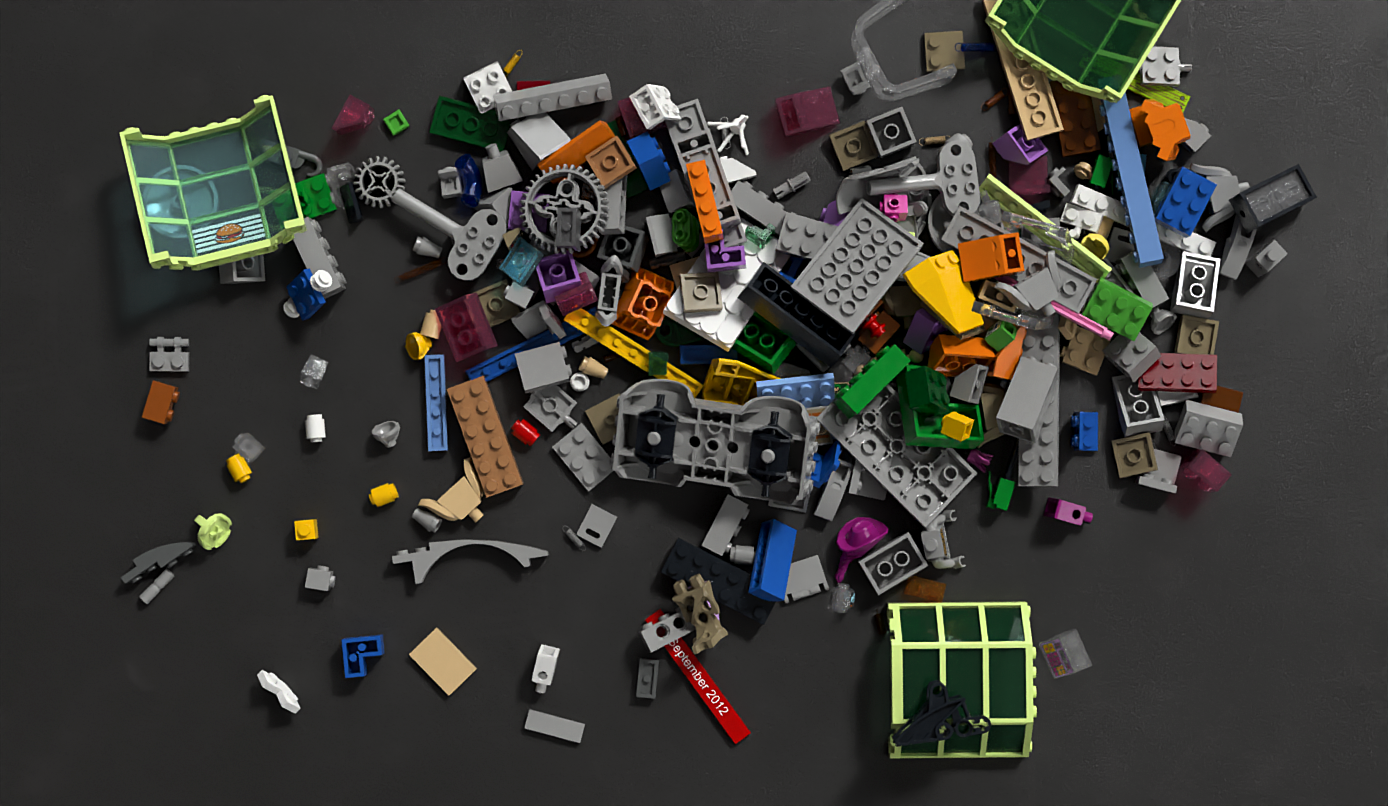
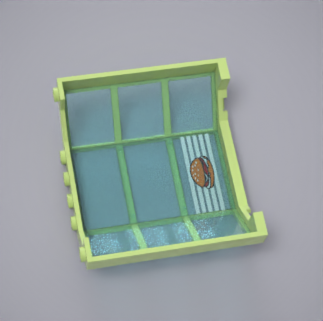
(214, 190)

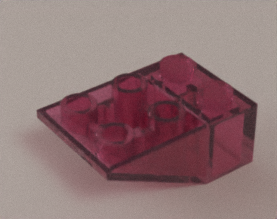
(806, 111)

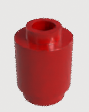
(525, 432)

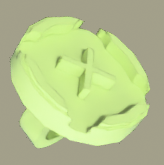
(213, 530)

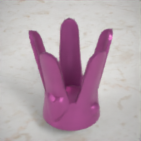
(976, 458)

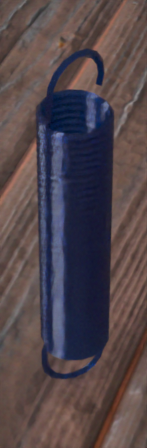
(976, 47)

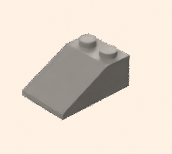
(1195, 285)
(1137, 410)

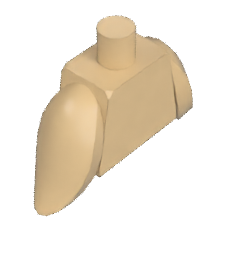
(460, 498)

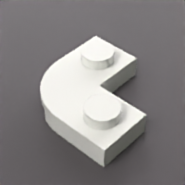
(285, 695)

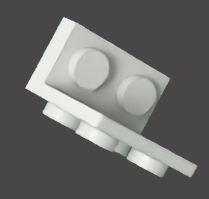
(485, 84)
(654, 105)

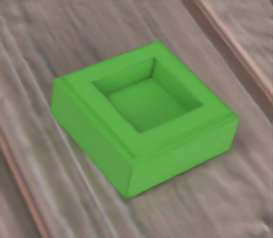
(396, 122)

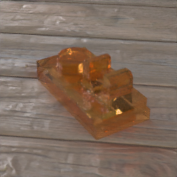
(925, 588)

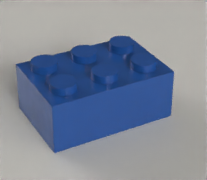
(1184, 202)

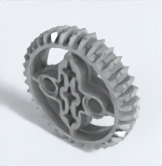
(557, 202)

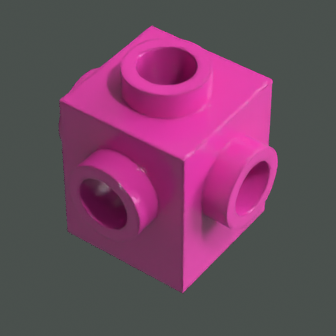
(894, 206)

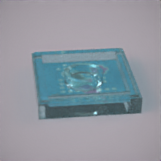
(521, 261)

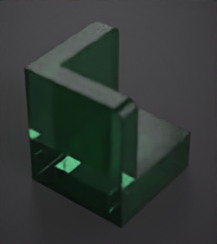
(760, 235)
(657, 363)

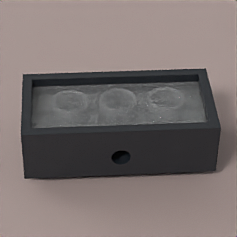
(1272, 198)

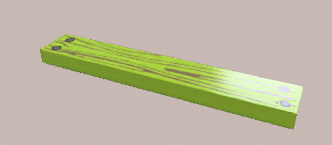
(1162, 94)

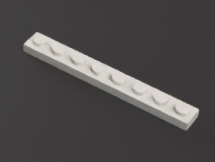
(1113, 210)

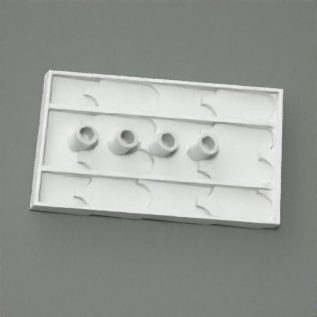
(726, 325)

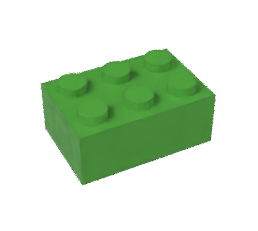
(1117, 309)

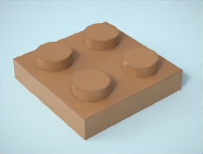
(610, 162)

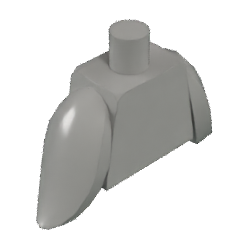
(1226, 188)
(1037, 289)
(609, 291)

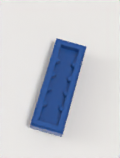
(704, 354)

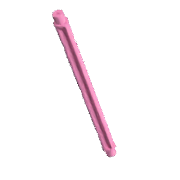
(1069, 314)

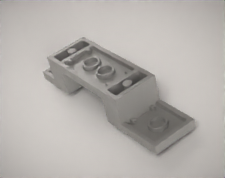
(695, 143)

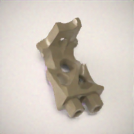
(702, 601)

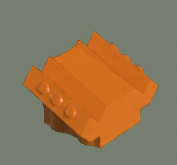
(1166, 127)
(643, 303)

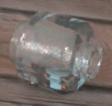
(842, 598)

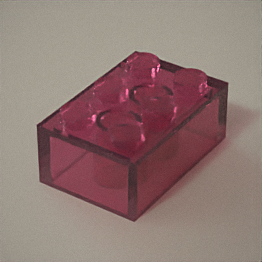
(466, 327)

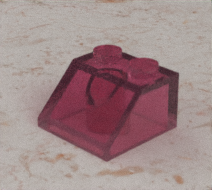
(353, 116)

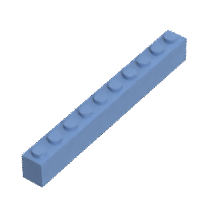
(1132, 182)

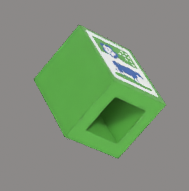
(1000, 335)

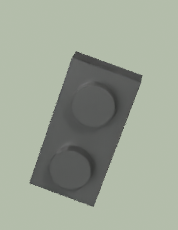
(647, 678)

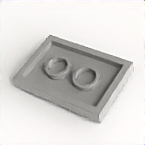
(584, 456)

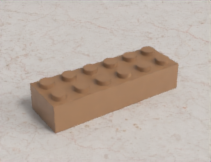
(485, 436)

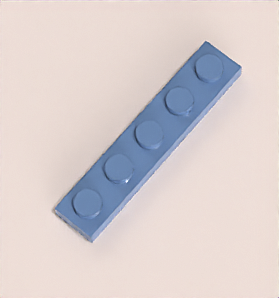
(436, 402)

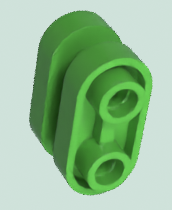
(685, 230)

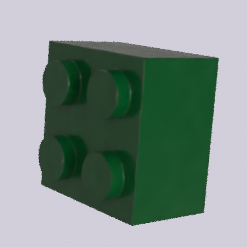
(927, 391)

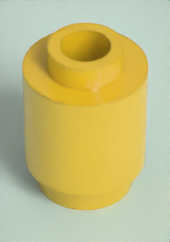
(238, 468)
(383, 494)

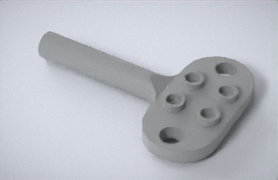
(954, 179)
(473, 243)

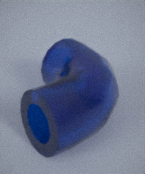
(471, 180)

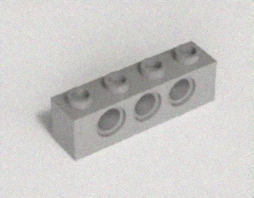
(653, 641)

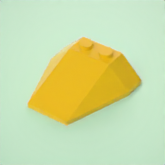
(941, 287)
(732, 381)

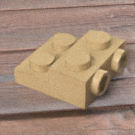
(1084, 351)

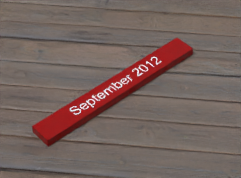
(703, 684)

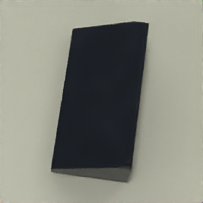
(351, 203)

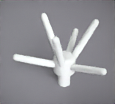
(736, 127)

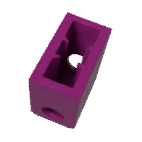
(1067, 511)

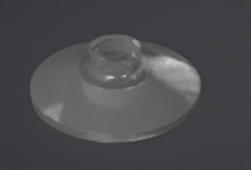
(1173, 262)

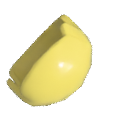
(1096, 244)

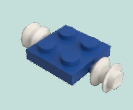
(306, 293)

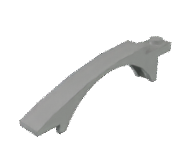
(424, 559)

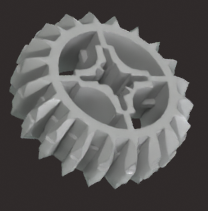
(386, 177)

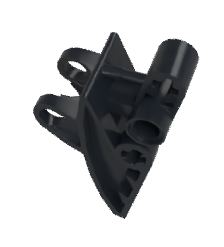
(933, 715)

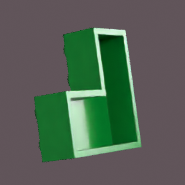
(925, 430)

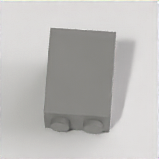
(537, 137)

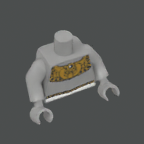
(936, 543)

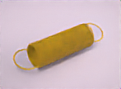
(512, 62)

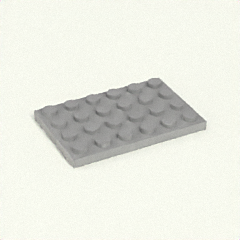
(857, 266)

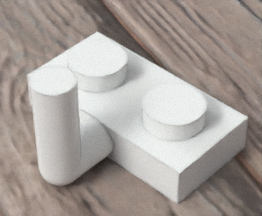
(1081, 219)

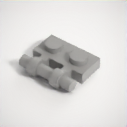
(169, 361)

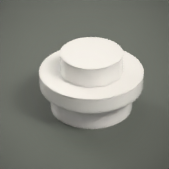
(579, 382)

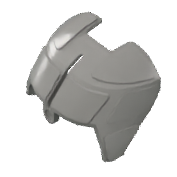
(854, 188)

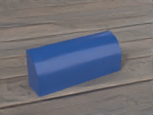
(772, 561)

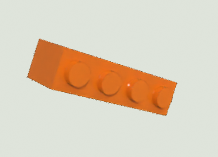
(704, 201)

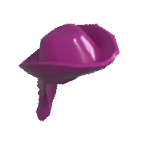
(856, 539)

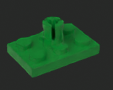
(315, 197)

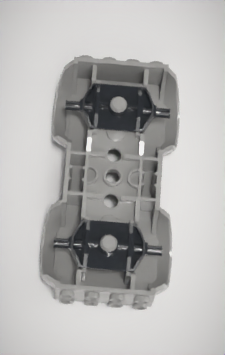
(771, 435)

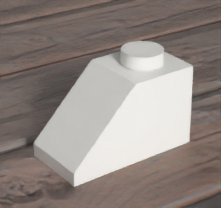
(735, 170)

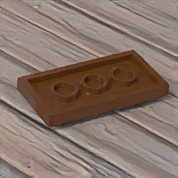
(1077, 119)

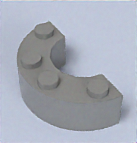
(525, 295)

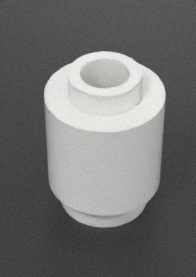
(315, 428)

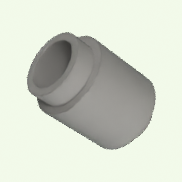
(742, 555)

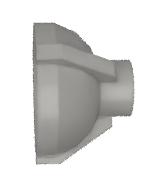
(1161, 320)
(386, 433)

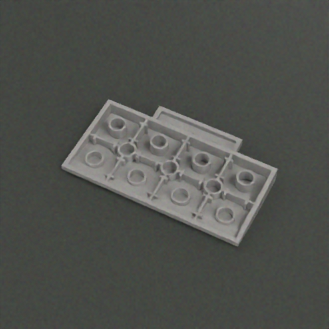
(916, 476)

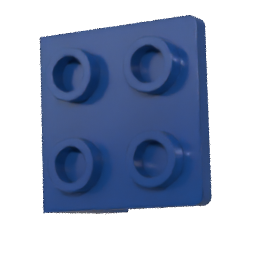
(1085, 431)
(826, 464)

